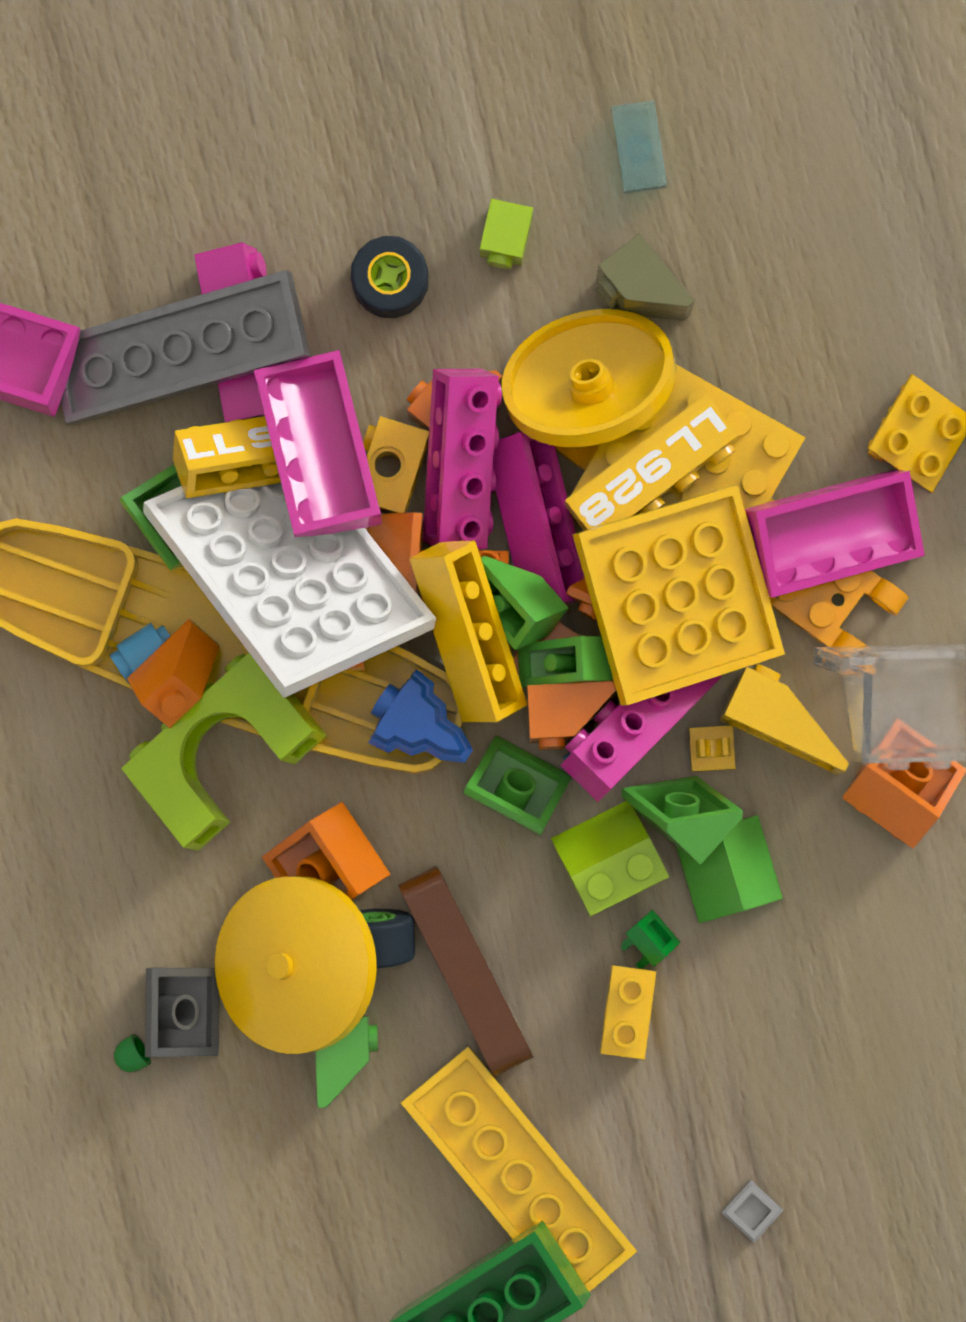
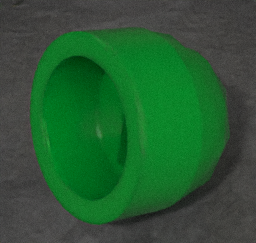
(130, 1054)

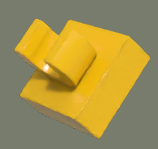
(712, 748)

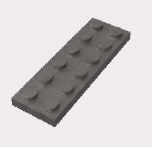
(185, 347)

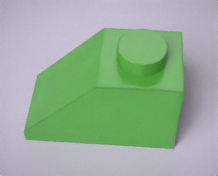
(523, 601)
(564, 661)
(344, 1060)

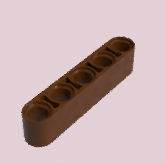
(465, 971)

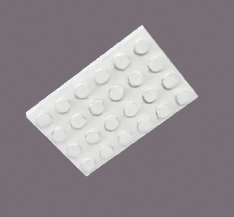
(290, 600)

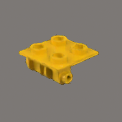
(920, 433)

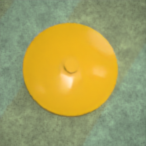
(589, 378)
(295, 964)

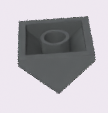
(181, 1012)

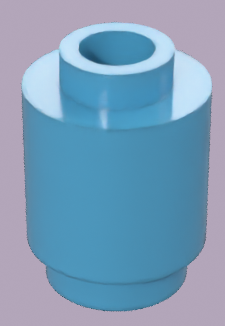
(138, 648)

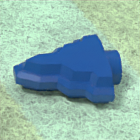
(417, 722)

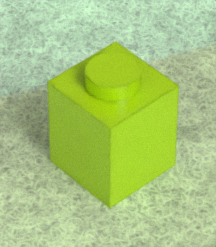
(506, 233)

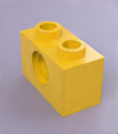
(405, 444)
(627, 1012)

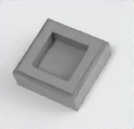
(752, 1211)

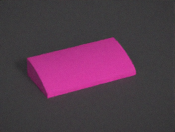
(35, 359)
(318, 446)
(836, 531)

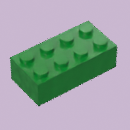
(514, 1283)

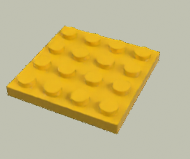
(756, 466)
(678, 594)

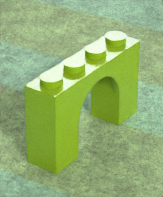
(167, 765)

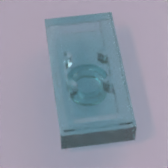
(639, 147)

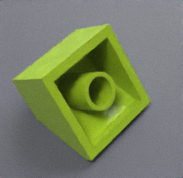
(609, 858)

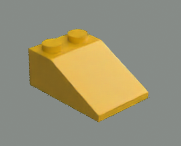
(775, 715)

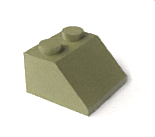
(641, 283)

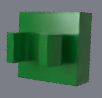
(651, 938)

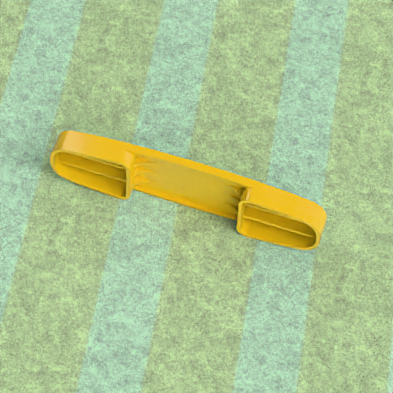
(91, 592)

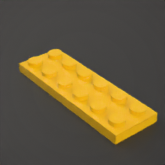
(514, 1166)

